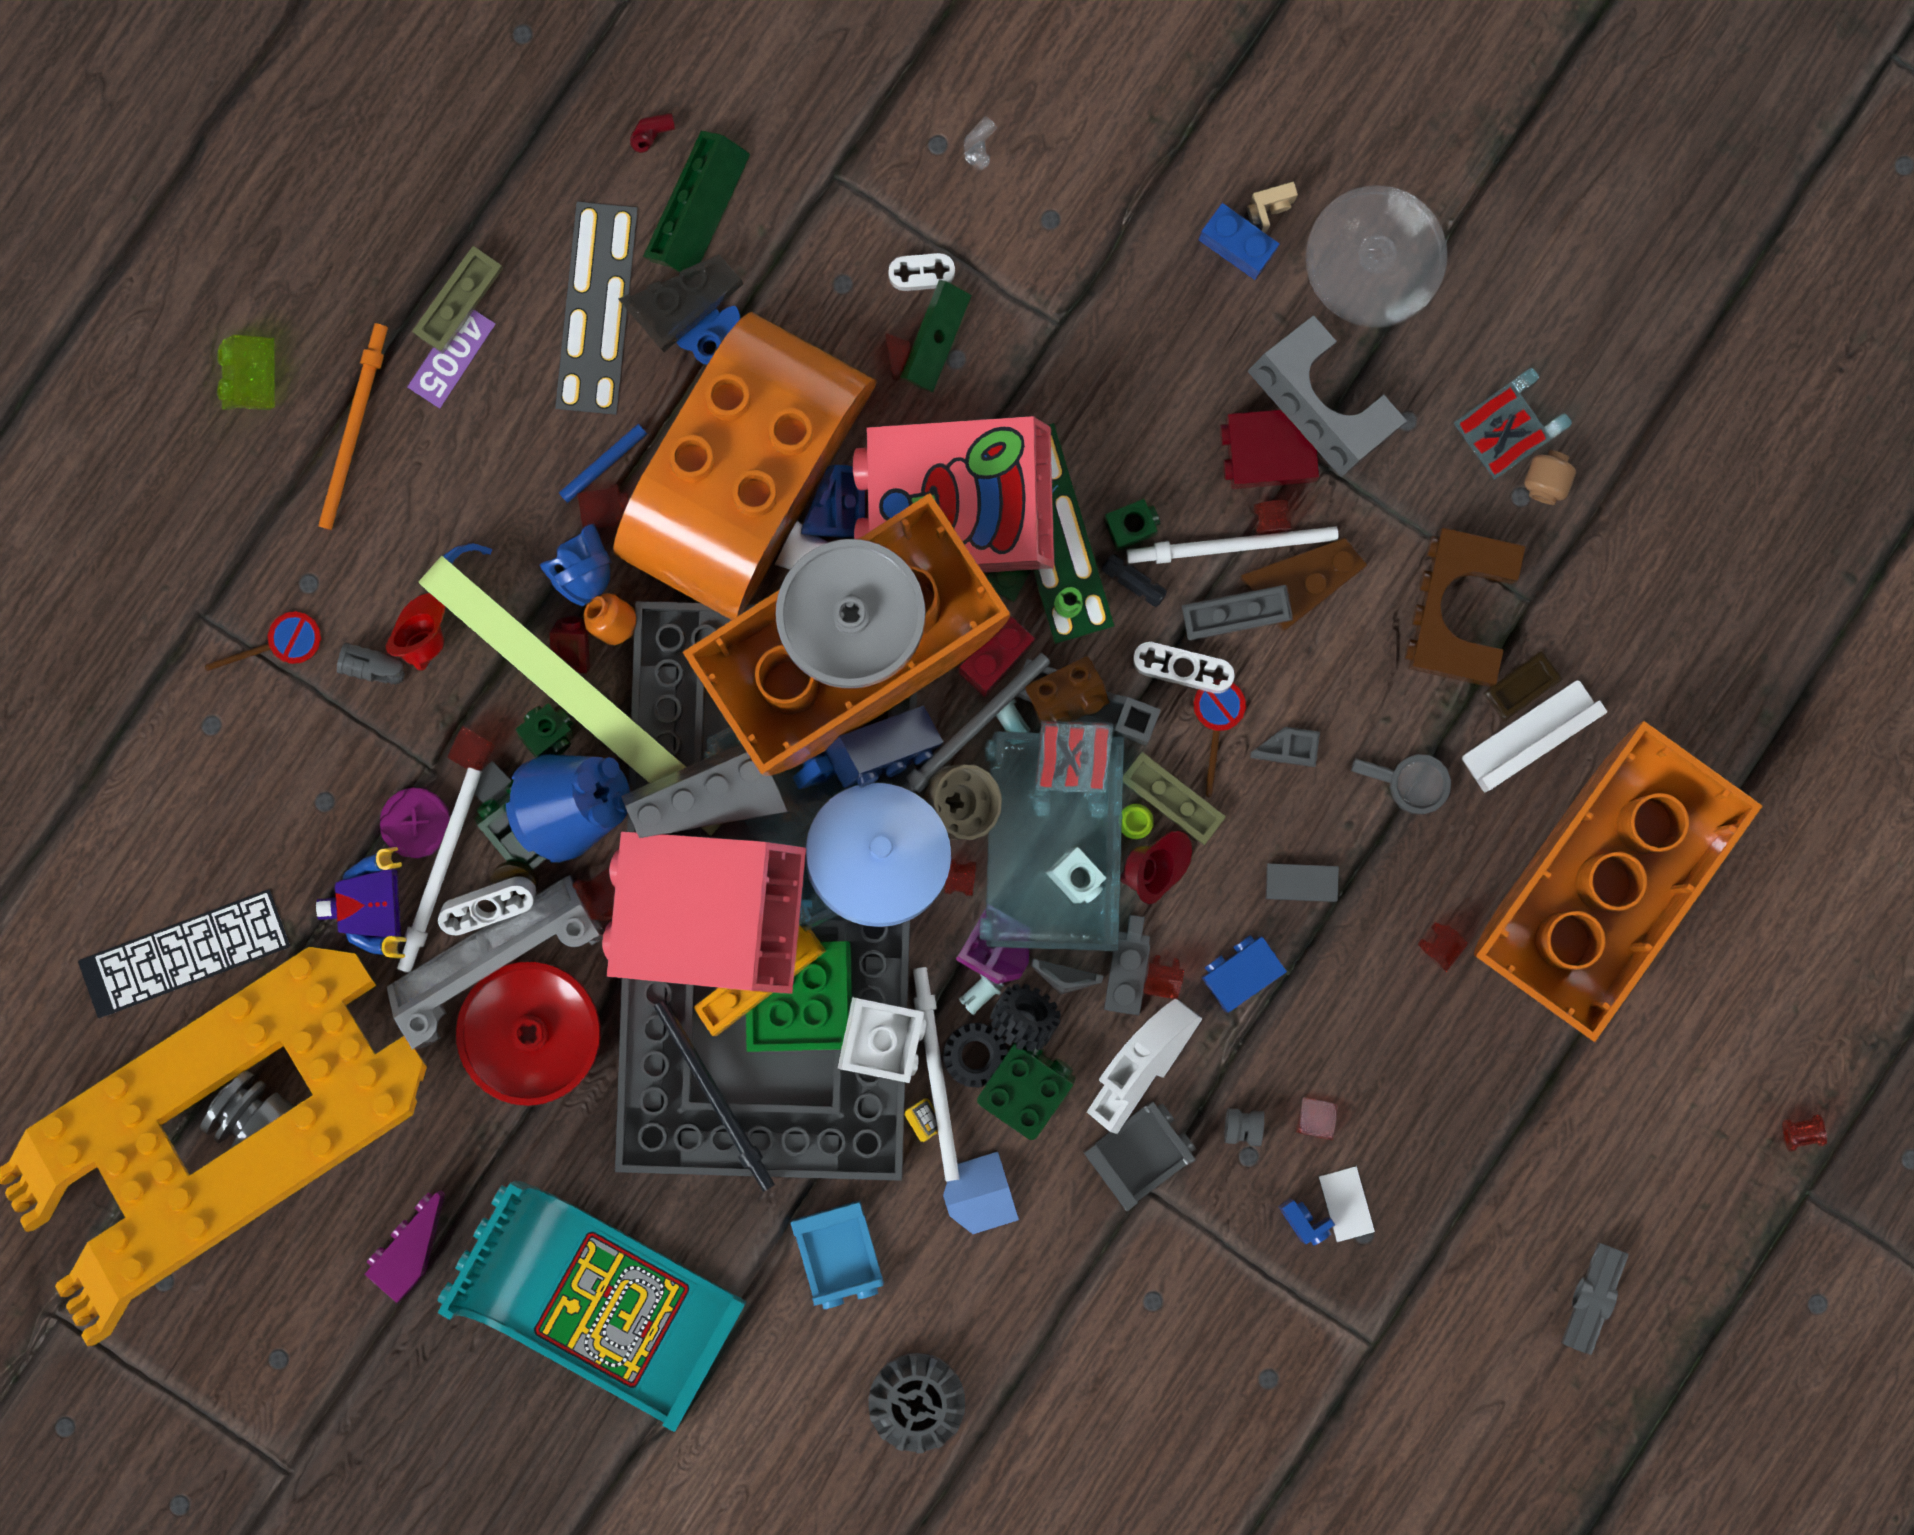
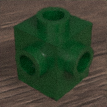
(534, 729)

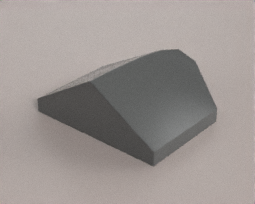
(1064, 978)

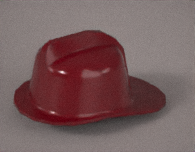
(1157, 867)

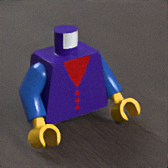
(368, 905)

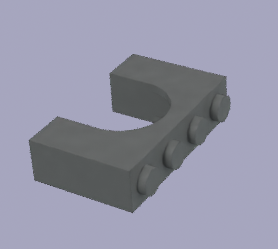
(1337, 437)

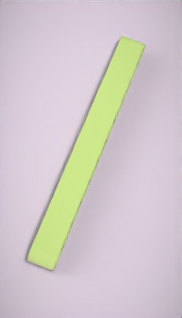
(550, 673)

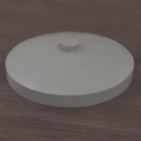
(850, 613)

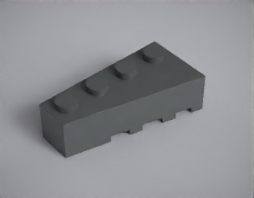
(704, 794)

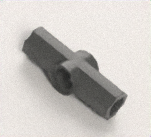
(1594, 1298)

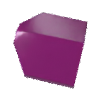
(994, 963)

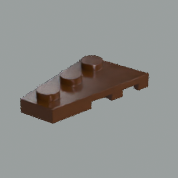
(1309, 576)

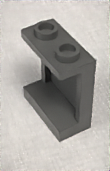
(1140, 1154)

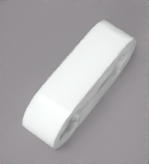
(920, 263)

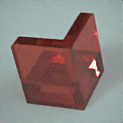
(597, 895)

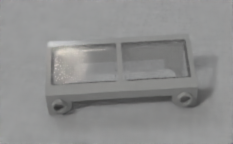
(419, 994)

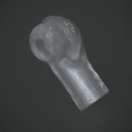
(975, 144)

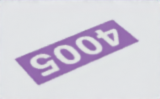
(442, 371)

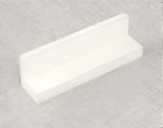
(1532, 735)

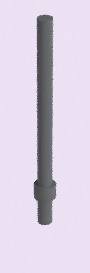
(918, 780)

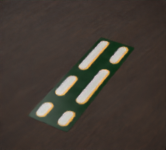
(1072, 560)

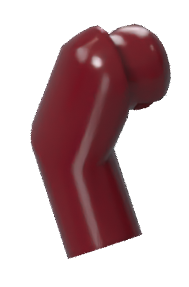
(648, 129)

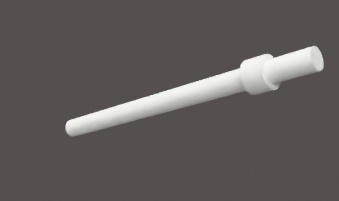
(1164, 552)
(416, 934)
(926, 1003)

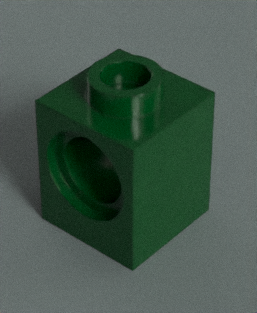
(1120, 535)

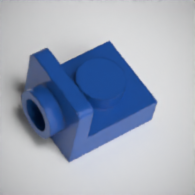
(815, 771)
(1299, 1218)

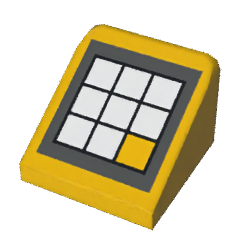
(922, 1119)

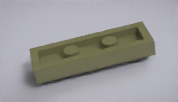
(457, 299)
(1173, 798)

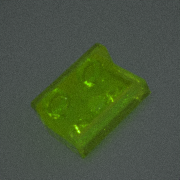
(247, 372)

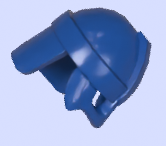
(584, 566)

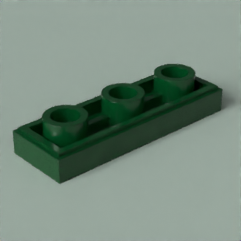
(936, 336)

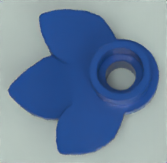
(709, 330)

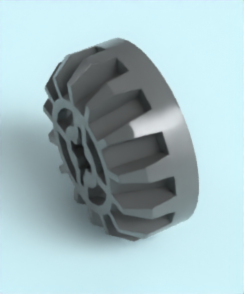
(886, 1391)

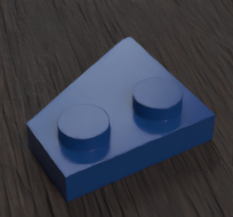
(835, 505)

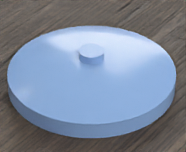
(877, 854)

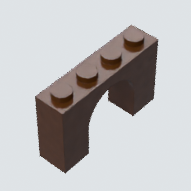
(1435, 647)

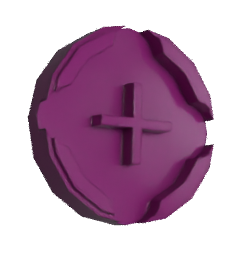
(414, 822)

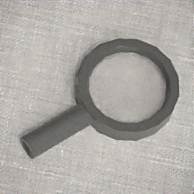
(1416, 784)

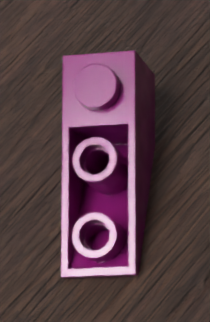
(408, 1256)

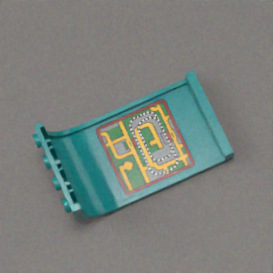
(593, 1300)

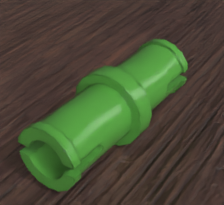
(1065, 610)

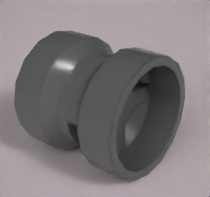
(1244, 1127)

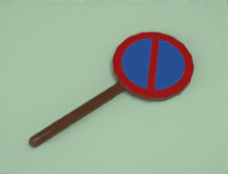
(291, 638)
(1218, 713)

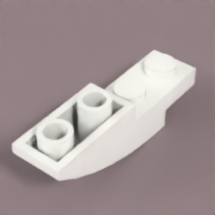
(1143, 1057)

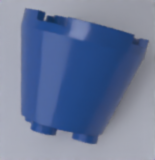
(565, 804)

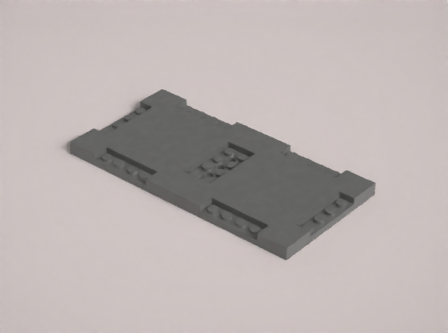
(789, 1103)

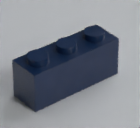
(884, 748)

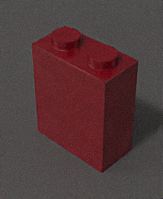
(1266, 451)
(997, 657)

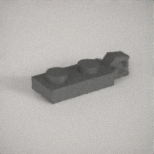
(1128, 969)

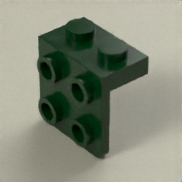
(1026, 1090)

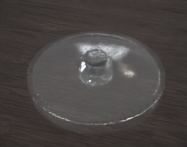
(1376, 256)

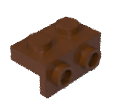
(1068, 692)

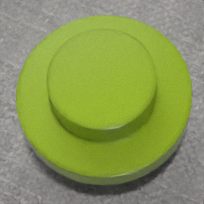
(1136, 821)

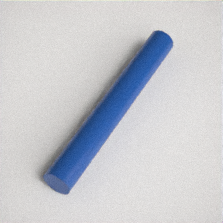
(602, 463)

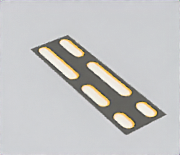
(593, 313)

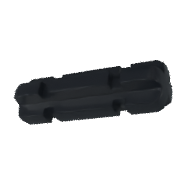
(1134, 580)

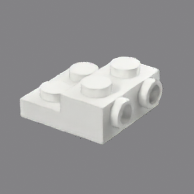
(882, 1040)

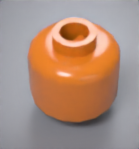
(610, 619)

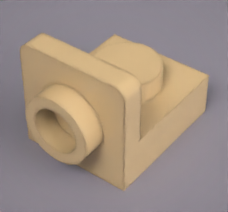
(1274, 199)

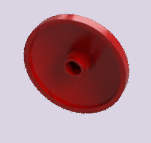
(528, 1033)

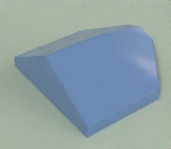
(981, 1195)

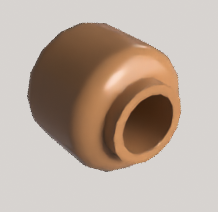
(1550, 477)

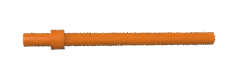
(371, 361)

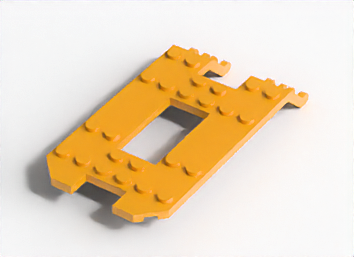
(182, 1215)

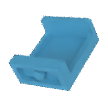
(838, 1254)

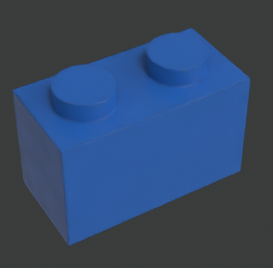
(1238, 241)
(1243, 973)

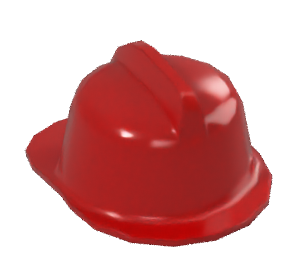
(418, 632)

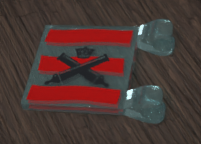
(1505, 427)
(1073, 760)

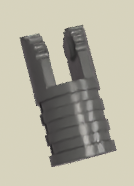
(369, 665)

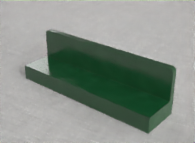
(697, 202)

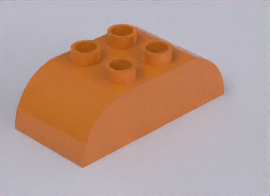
(740, 464)
(790, 716)
(1615, 879)

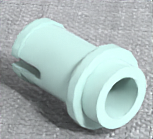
(1011, 719)
(980, 994)

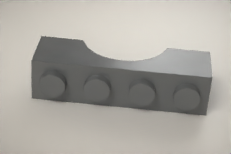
(1129, 717)

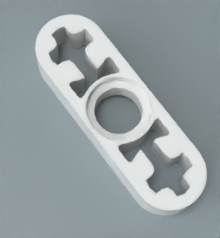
(1207, 681)
(497, 894)

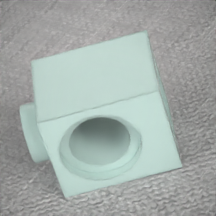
(1061, 872)

